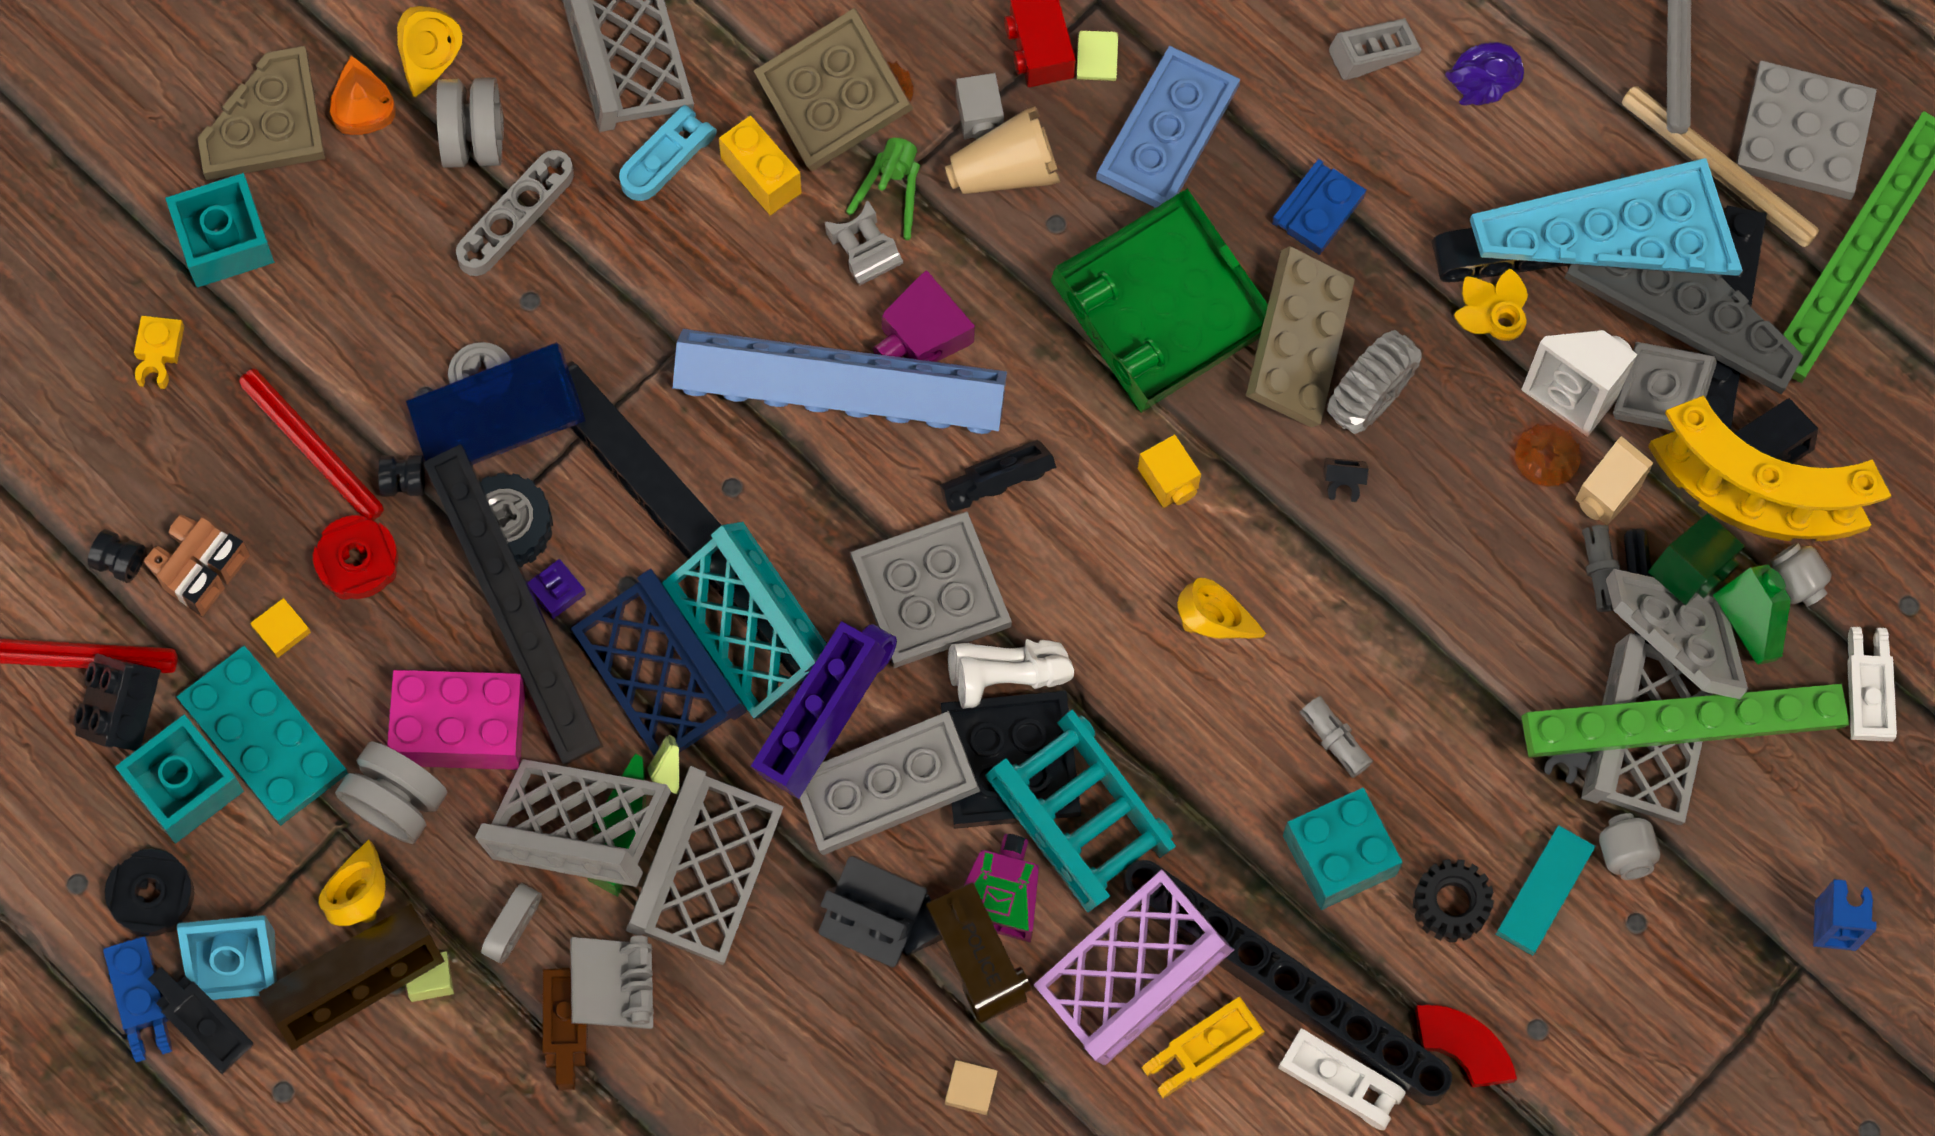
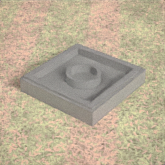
(1661, 381)

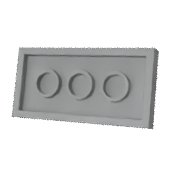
(887, 783)

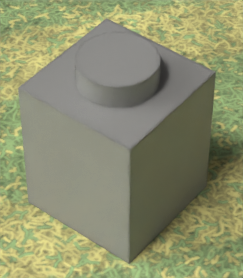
(978, 105)

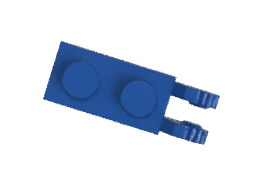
(136, 997)

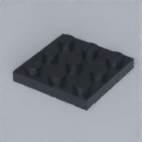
(1011, 730)

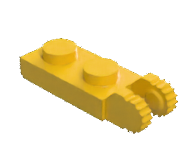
(1206, 1045)

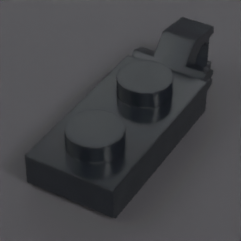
(997, 474)
(200, 1020)

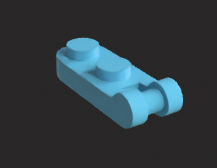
(664, 154)

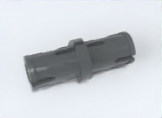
(1600, 563)

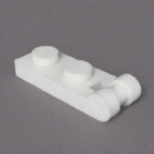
(1341, 1078)

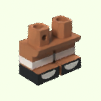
(199, 563)

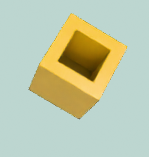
(1169, 472)

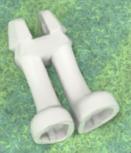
(979, 666)

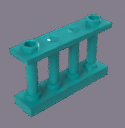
(1039, 814)

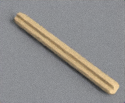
(1723, 169)

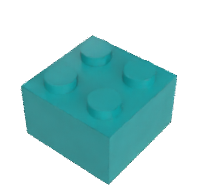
(219, 230)
(179, 778)
(1342, 848)

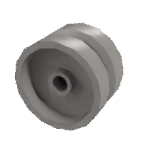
(466, 123)
(391, 792)

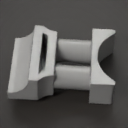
(873, 256)

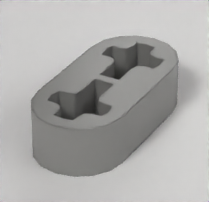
(511, 923)

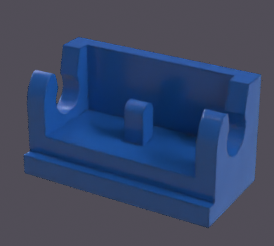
(1839, 923)

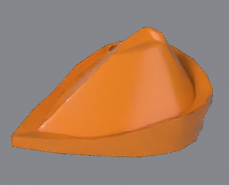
(359, 100)

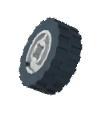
(521, 513)

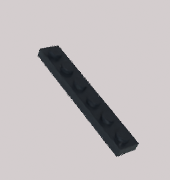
(1747, 234)

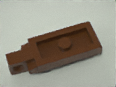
(563, 1041)

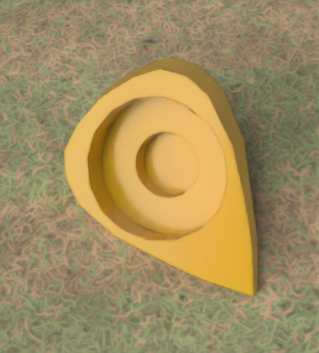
(424, 45)
(1214, 612)
(355, 889)

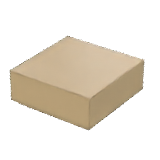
(971, 1087)

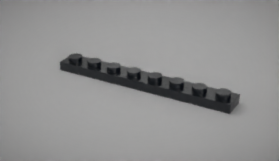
(513, 604)

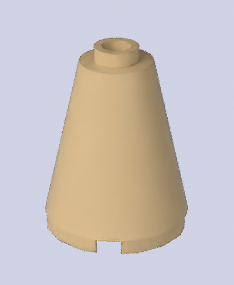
(1005, 158)

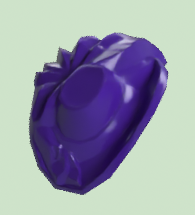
(1486, 73)

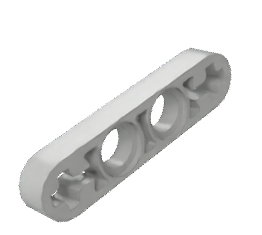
(510, 209)

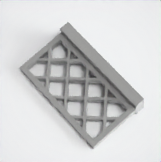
(596, 62)
(1605, 766)
(670, 852)
(571, 855)

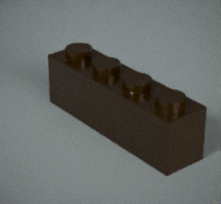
(351, 977)

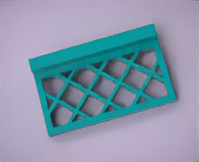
(766, 592)

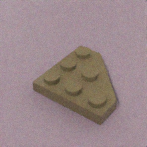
(266, 120)

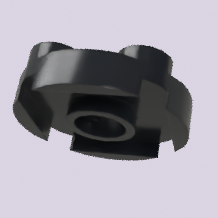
(135, 874)

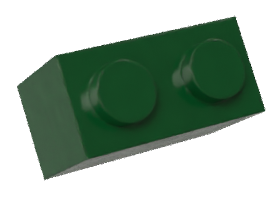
(1698, 560)

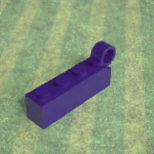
(823, 706)

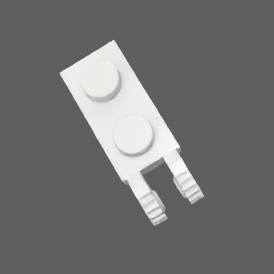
(1871, 688)

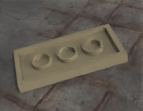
(1300, 337)

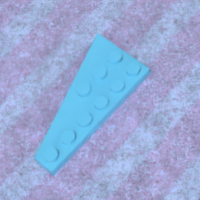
(1640, 222)

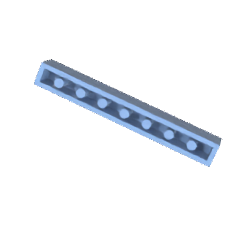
(839, 381)

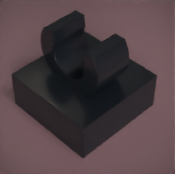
(1345, 473)
(1573, 761)

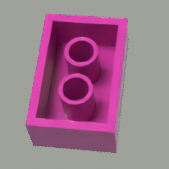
(457, 718)

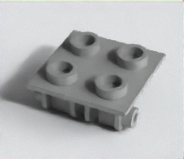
(612, 982)

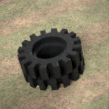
(1464, 878)

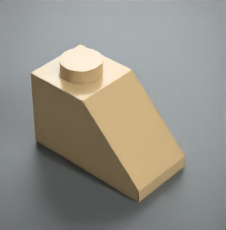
(1614, 482)

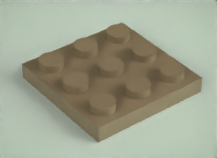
(833, 89)

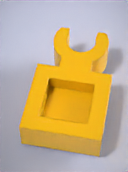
(157, 343)

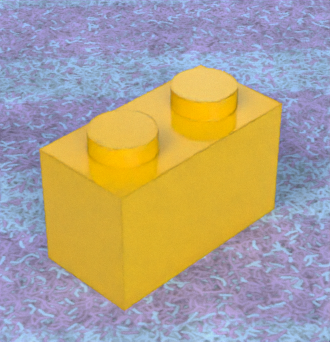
(760, 165)

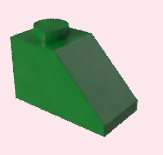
(1758, 611)

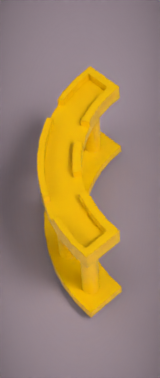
(1759, 490)

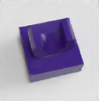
(556, 588)

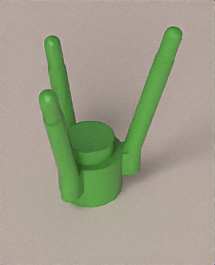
(894, 163)

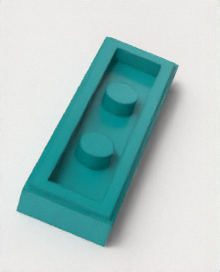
(1545, 890)

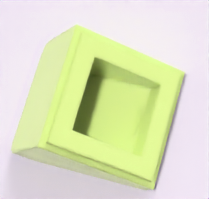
(1097, 55)
(665, 765)
(433, 983)

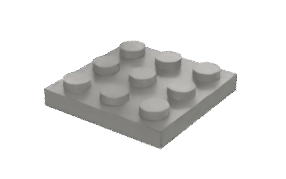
(1806, 130)
(931, 588)

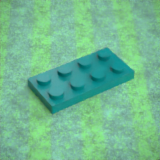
(262, 735)

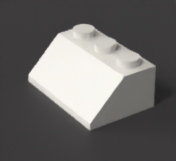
(1579, 376)

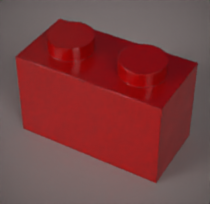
(1041, 41)

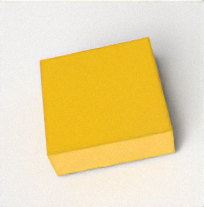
(280, 628)

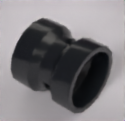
(401, 475)
(118, 556)

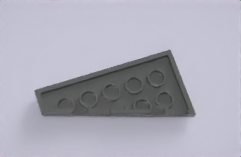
(1699, 312)

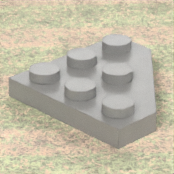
(1690, 636)

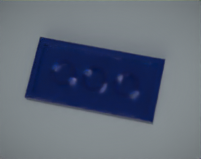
(499, 407)

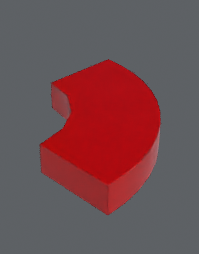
(1467, 1043)

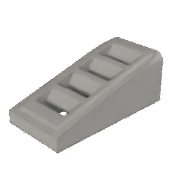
(1354, 62)

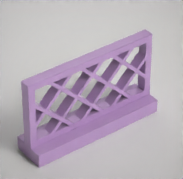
(1155, 997)

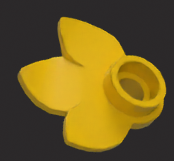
(1490, 303)

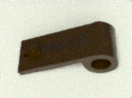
(978, 954)

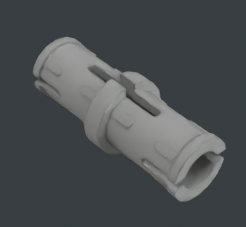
(1336, 736)

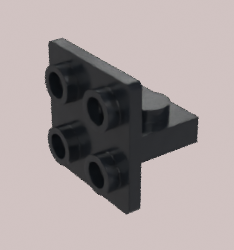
(116, 702)
(872, 911)

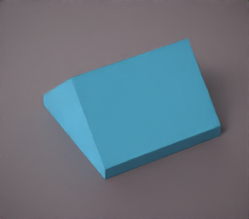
(229, 955)

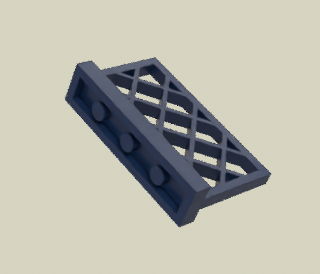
(683, 640)

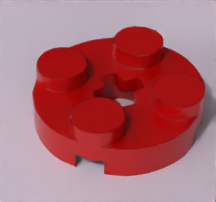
(349, 580)

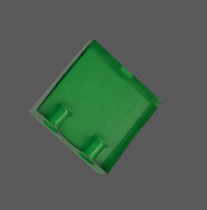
(1162, 299)

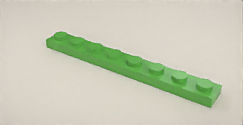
(1863, 245)
(1684, 720)

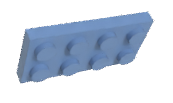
(1168, 128)

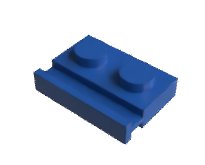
(1319, 207)

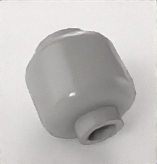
(1803, 573)
(1629, 846)

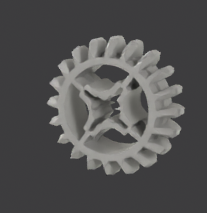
(1374, 381)

